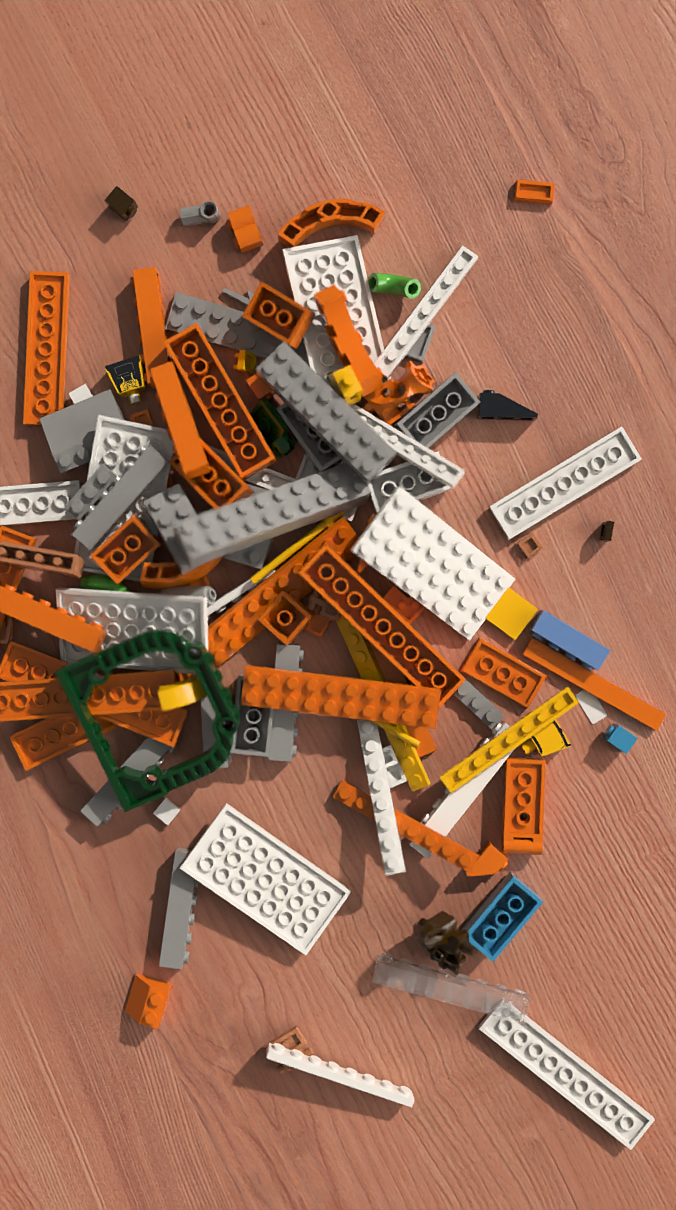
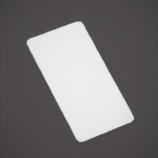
(591, 706)

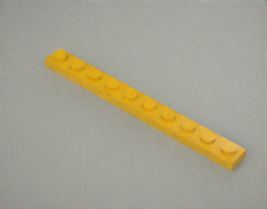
(369, 670)

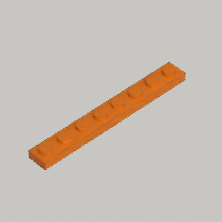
(410, 828)

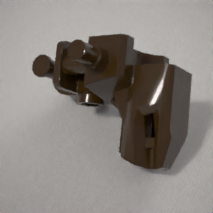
(444, 942)

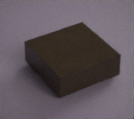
(606, 531)

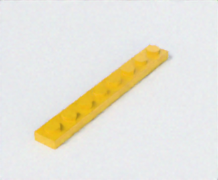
(509, 739)

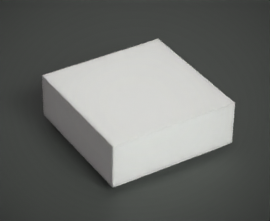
(166, 811)

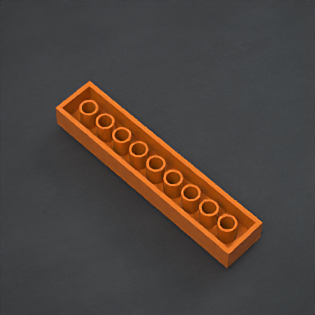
(379, 623)

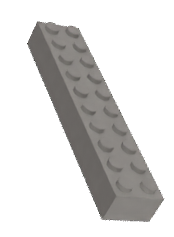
(269, 514)

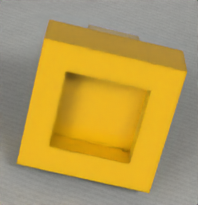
(246, 361)

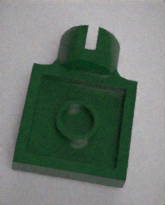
(272, 428)

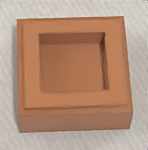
(529, 545)

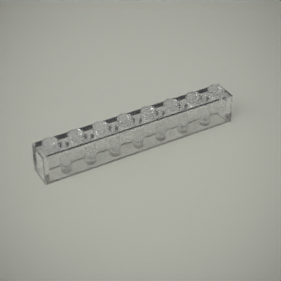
(451, 988)

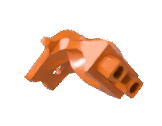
(414, 380)

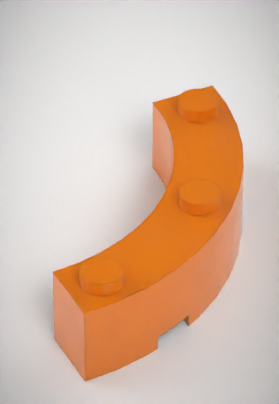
(328, 214)
(346, 339)
(169, 575)

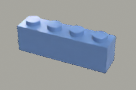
(569, 640)

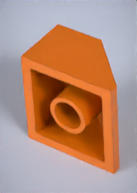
(286, 617)
(148, 1000)

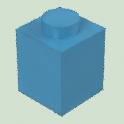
(619, 738)

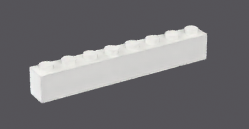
(453, 805)

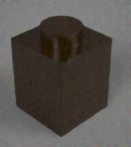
(121, 203)

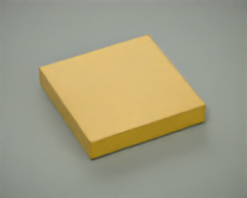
(511, 613)

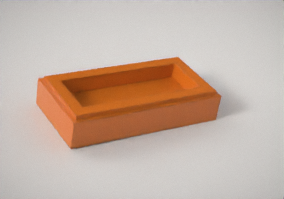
(534, 192)

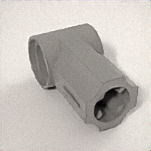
(197, 214)

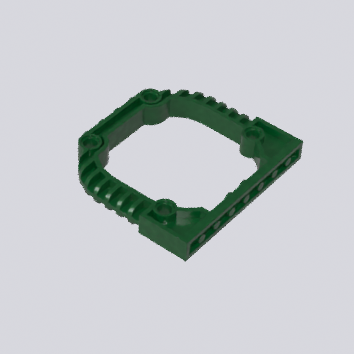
(132, 785)

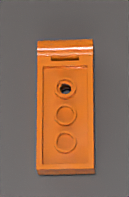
(523, 795)

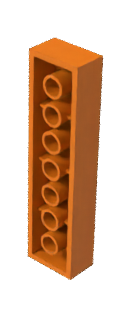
(220, 401)

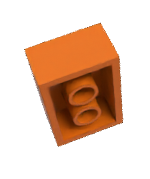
(278, 315)
(126, 548)

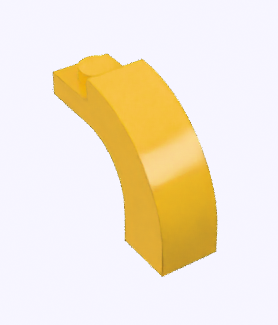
(181, 693)

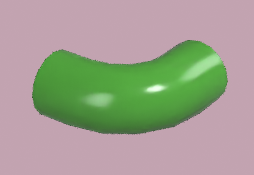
(394, 285)
(102, 582)

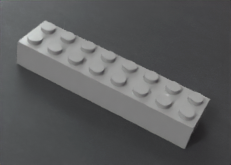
(325, 413)

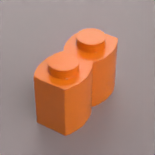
(244, 228)

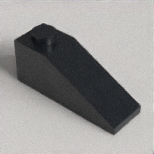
(499, 407)

